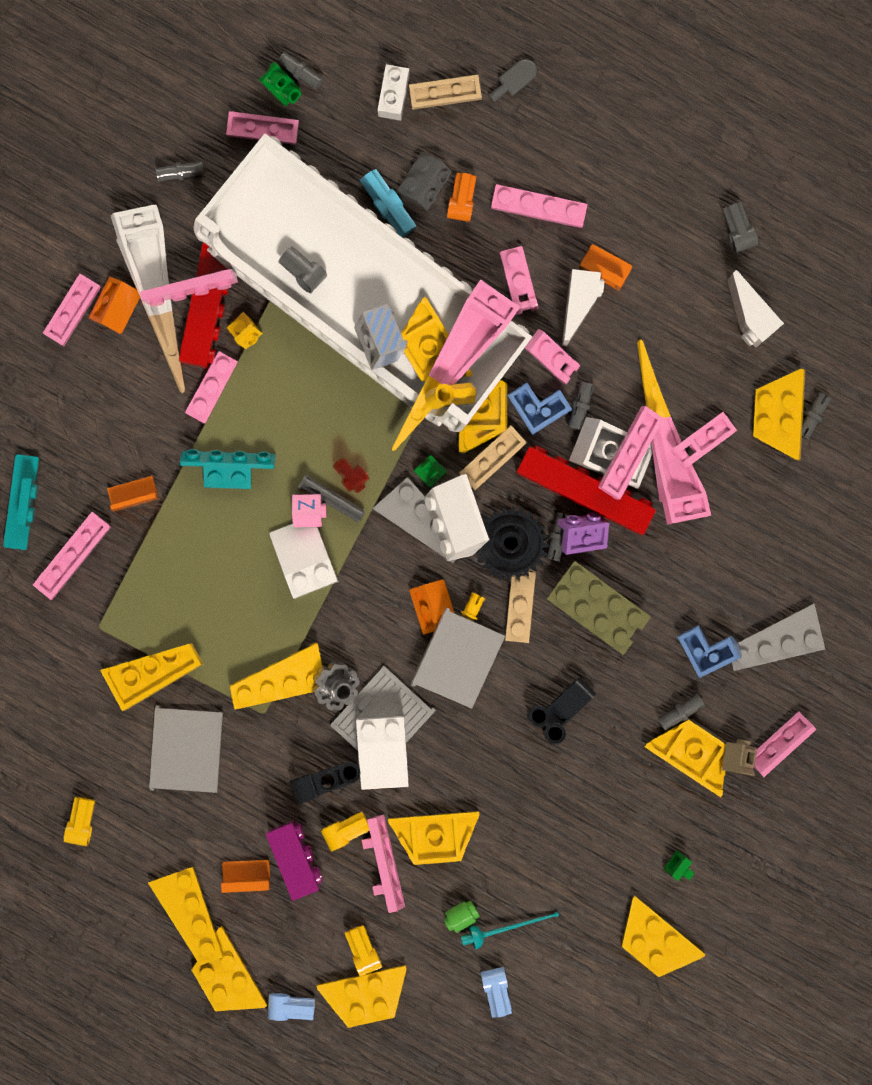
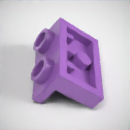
(584, 533)

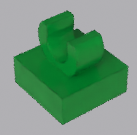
(430, 471)
(679, 866)

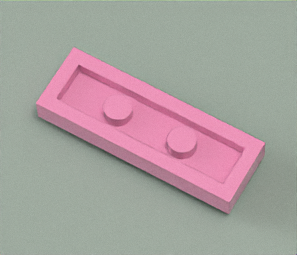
(255, 126)
(71, 310)
(211, 387)
(782, 743)

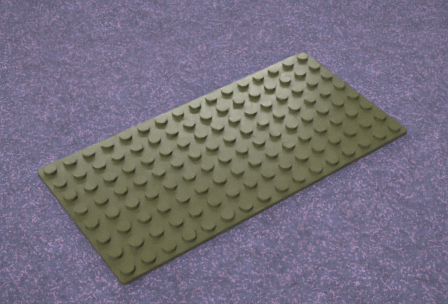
(209, 557)

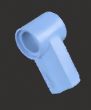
(496, 988)
(283, 1007)

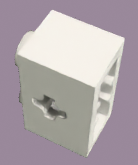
(393, 92)

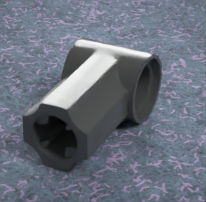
(741, 234)
(307, 274)

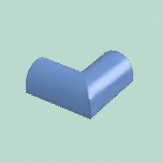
(535, 413)
(706, 657)

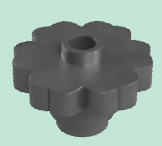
(335, 686)

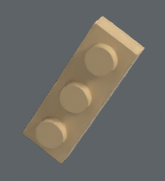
(445, 92)
(493, 457)
(520, 608)

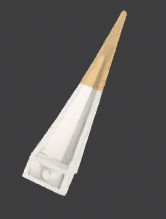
(143, 248)

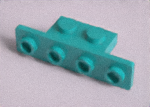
(227, 468)
(21, 502)

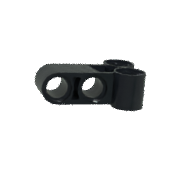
(563, 708)
(310, 787)

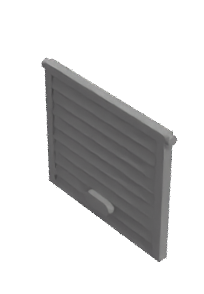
(458, 659)
(383, 698)
(186, 750)

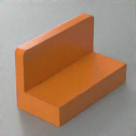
(612, 269)
(115, 305)
(132, 493)
(430, 603)
(246, 876)

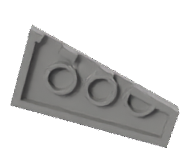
(408, 510)
(785, 639)

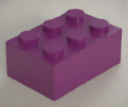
(294, 859)

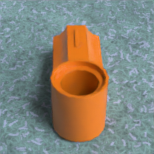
(461, 203)

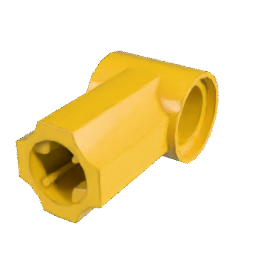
(457, 394)
(78, 828)
(342, 832)
(364, 955)

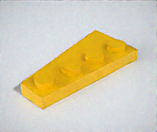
(143, 677)
(279, 680)
(187, 909)

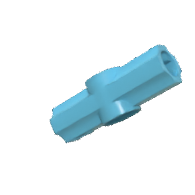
(388, 203)

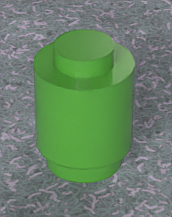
(461, 916)

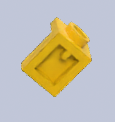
(244, 331)

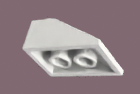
(582, 295)
(753, 314)
(598, 446)
(303, 559)
(382, 752)

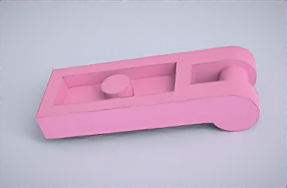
(518, 278)
(551, 356)
(704, 439)

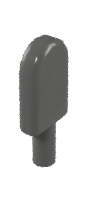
(515, 79)

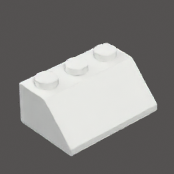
(456, 518)

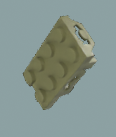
(598, 607)

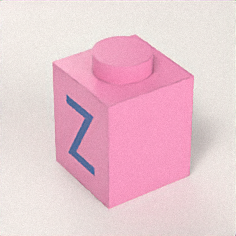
(308, 510)

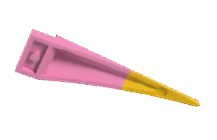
(477, 326)
(677, 487)

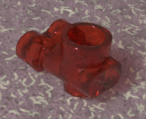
(353, 478)

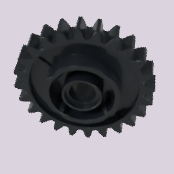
(526, 554)

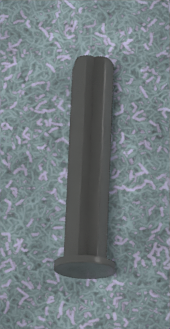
(332, 499)

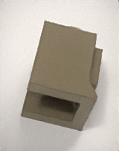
(739, 757)

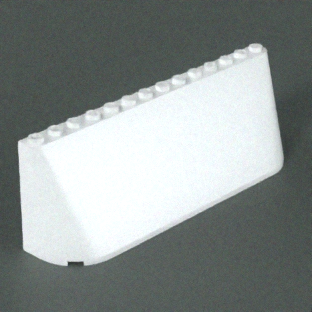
(284, 203)

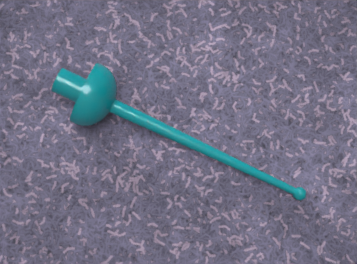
(477, 936)

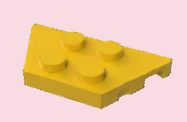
(425, 339)
(780, 413)
(487, 421)
(693, 753)
(435, 837)
(656, 941)
(228, 980)
(365, 997)

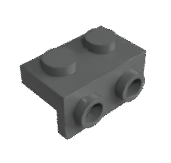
(424, 180)

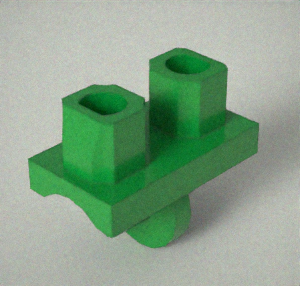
(280, 85)

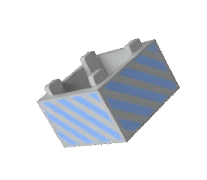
(380, 336)

